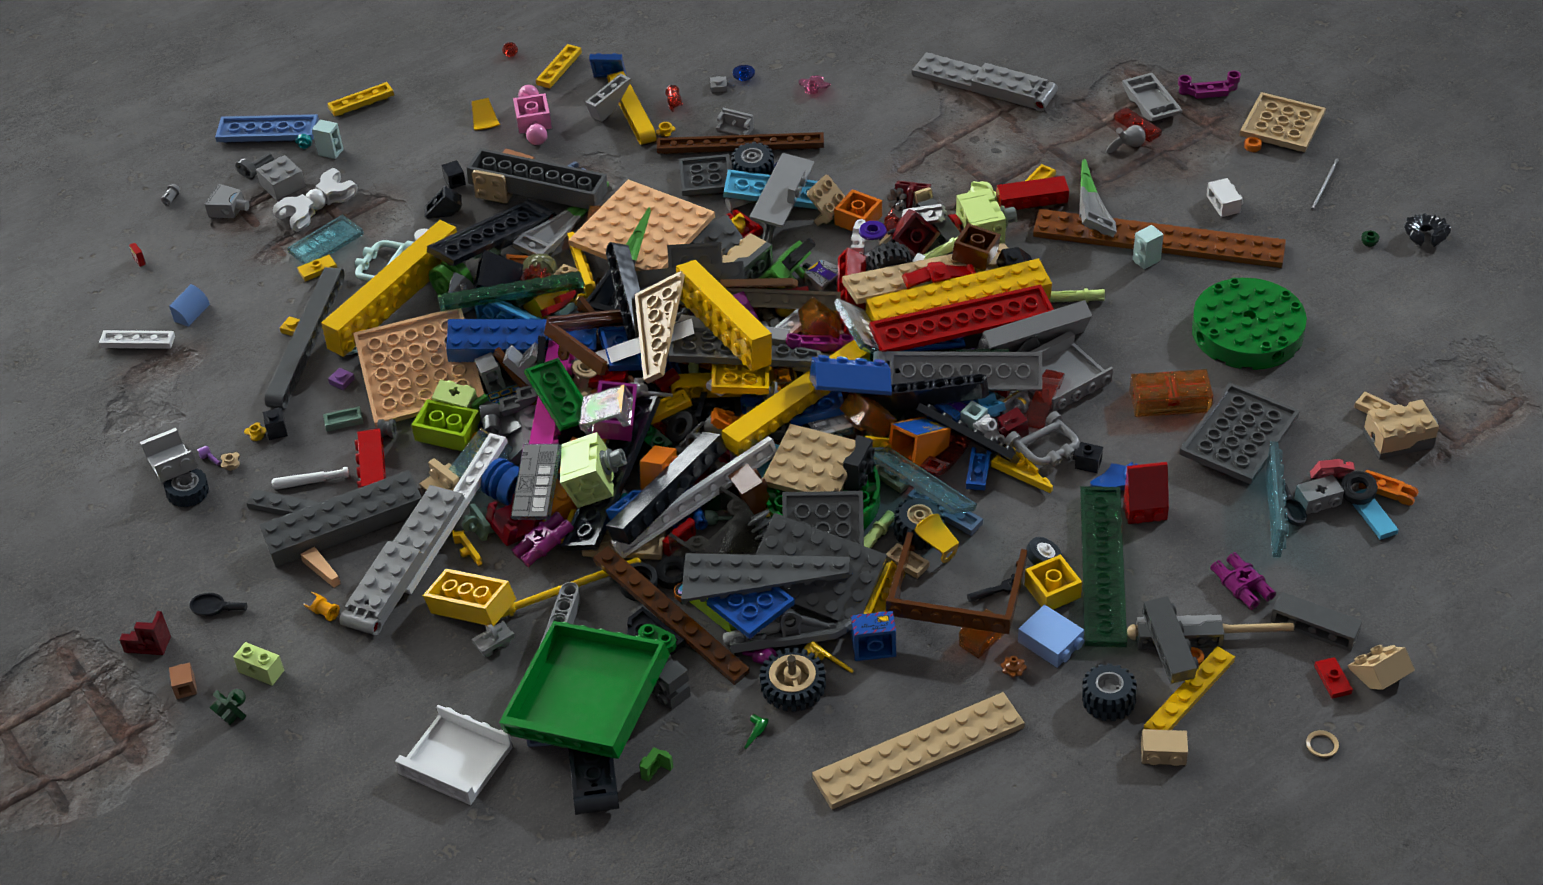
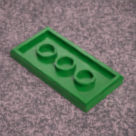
(556, 392)

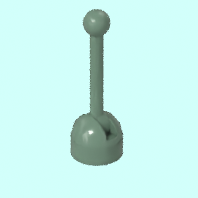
(712, 517)

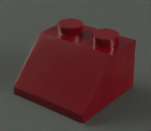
(915, 233)

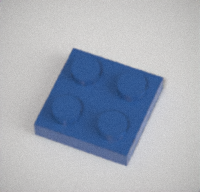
(606, 64)

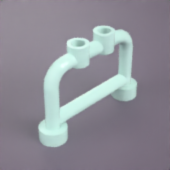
(371, 253)

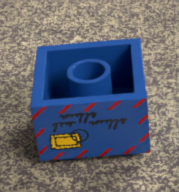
(873, 636)

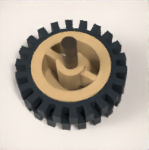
(792, 679)

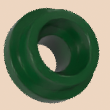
(1370, 238)

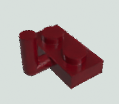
(909, 188)

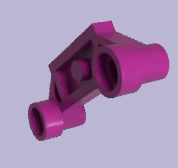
(1209, 89)
(818, 342)

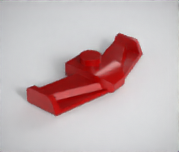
(936, 272)

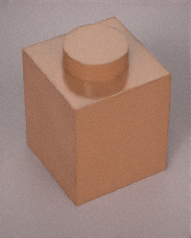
(183, 680)

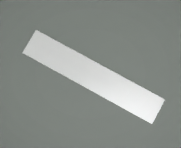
(632, 346)

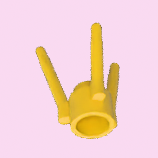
(821, 653)

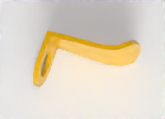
(483, 114)
(937, 535)

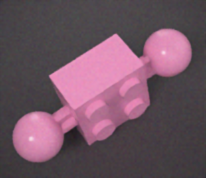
(532, 114)

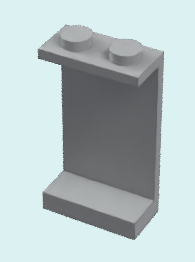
(168, 455)

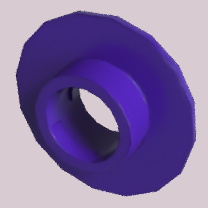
(866, 228)

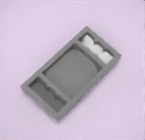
(1151, 97)

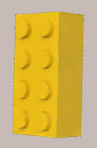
(469, 597)

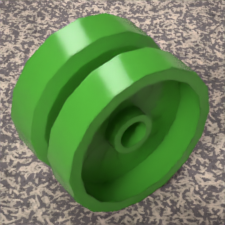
(442, 274)

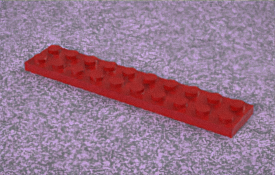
(958, 319)

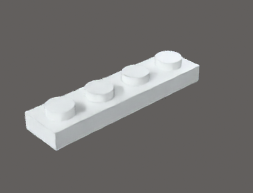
(136, 339)

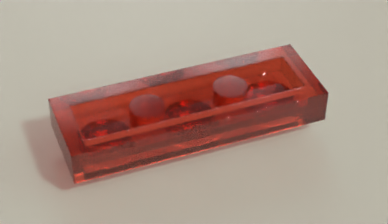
(1129, 118)

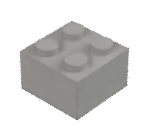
(280, 177)

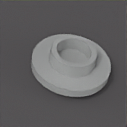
(772, 390)

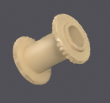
(582, 377)

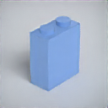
(1051, 636)

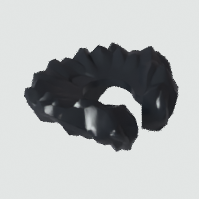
(1426, 223)

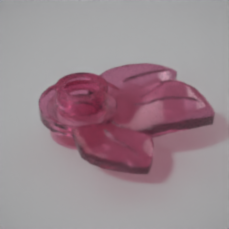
(813, 84)

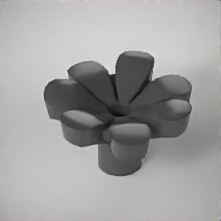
(897, 199)

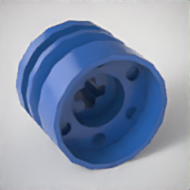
(500, 480)

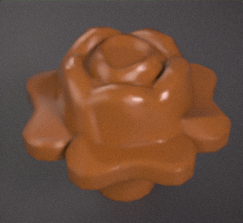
(1013, 666)

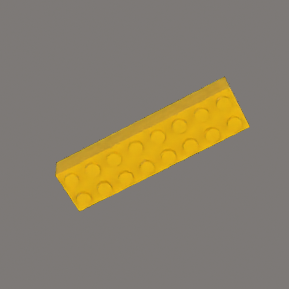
(725, 316)

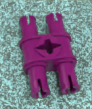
(542, 539)
(1243, 580)

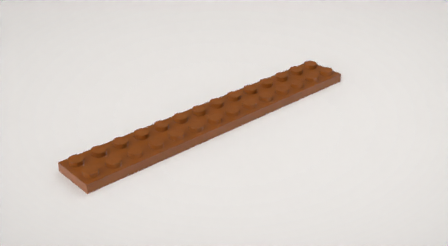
(1176, 239)

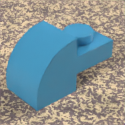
(994, 406)

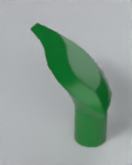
(760, 725)

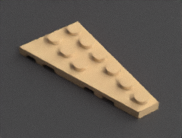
(656, 320)

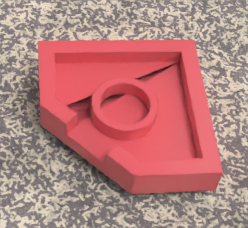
(1331, 467)

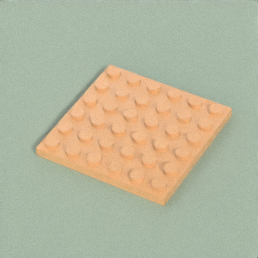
(670, 223)
(406, 363)

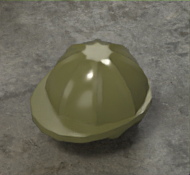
(542, 259)

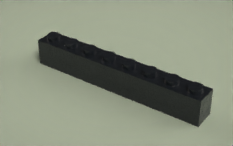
(666, 488)

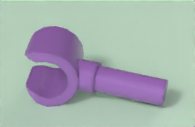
(204, 452)

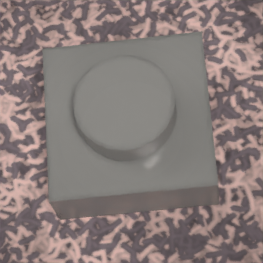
(718, 84)

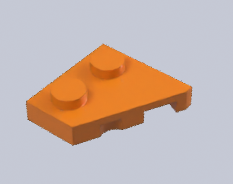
(722, 418)

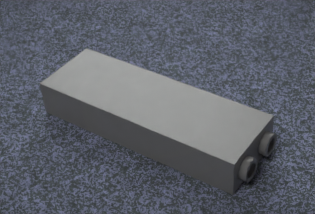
(1043, 326)

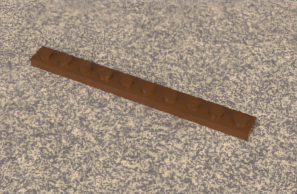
(731, 142)
(671, 615)

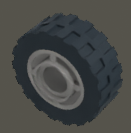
(187, 488)

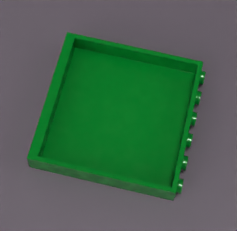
(585, 689)

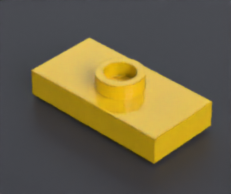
(315, 268)

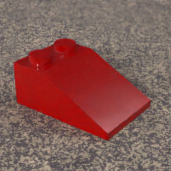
(1146, 493)

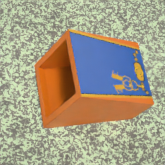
(919, 438)

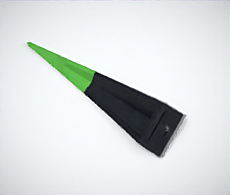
(604, 295)

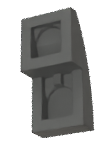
(513, 404)

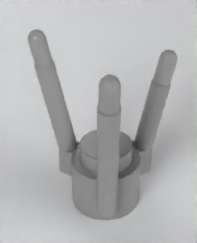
(642, 390)

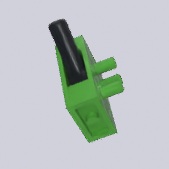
(790, 261)

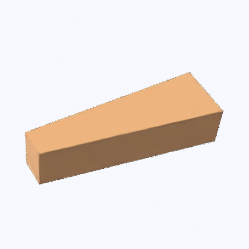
(320, 566)

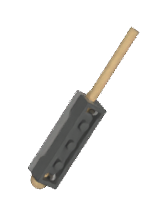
(1202, 631)

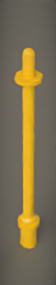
(555, 591)

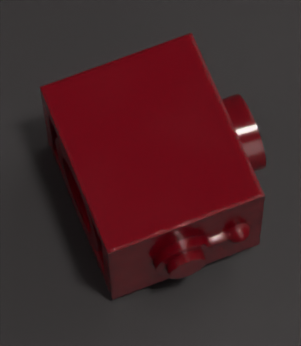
(1013, 421)

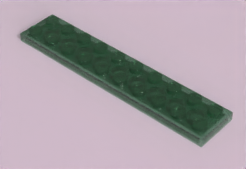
(1103, 567)

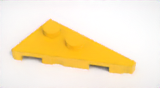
(1024, 471)

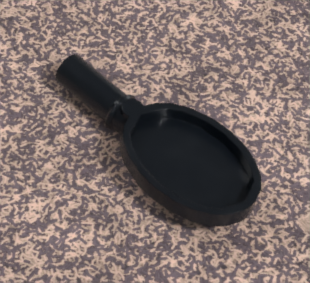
(1295, 511)
(211, 604)

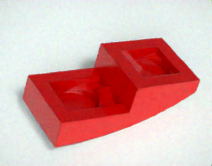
(560, 302)

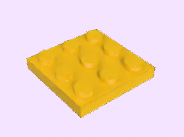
(739, 380)

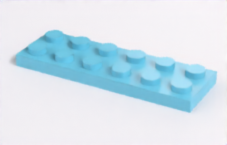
(750, 186)

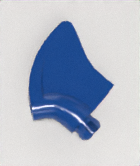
(1113, 477)

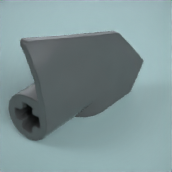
(495, 422)

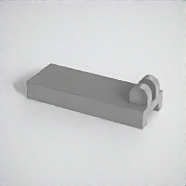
(931, 213)

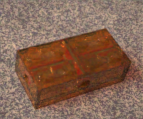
(1171, 393)

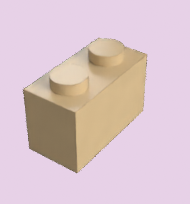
(1164, 747)

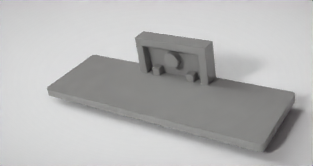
(782, 190)

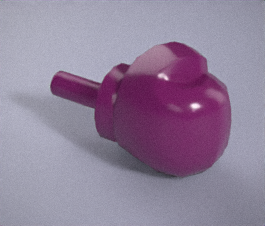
(761, 654)

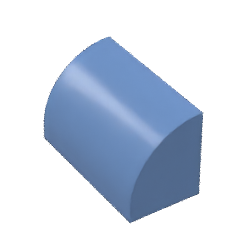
(189, 305)

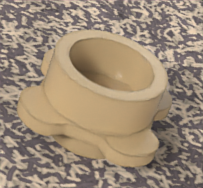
(230, 461)

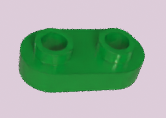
(654, 632)

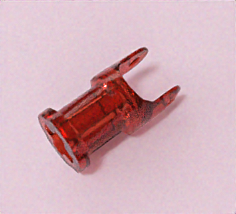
(673, 97)
(891, 221)

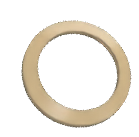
(1326, 734)

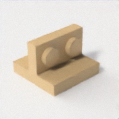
(440, 476)

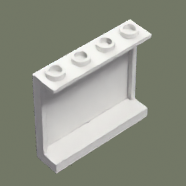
(456, 755)

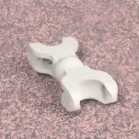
(326, 192)

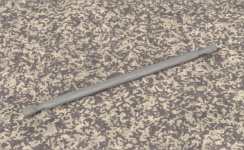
(1324, 184)

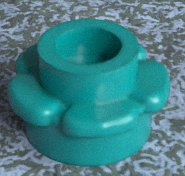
(303, 141)

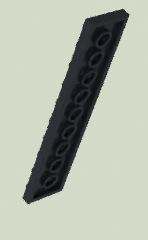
(592, 519)

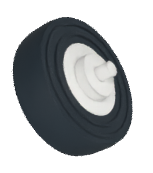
(1041, 549)

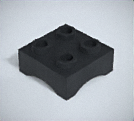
(859, 464)

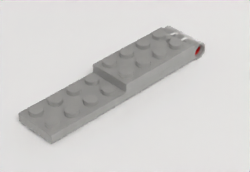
(988, 80)
(1003, 369)
(400, 561)

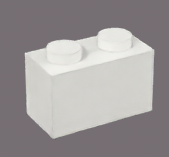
(1224, 197)

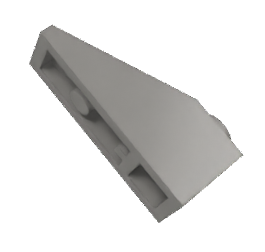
(606, 99)

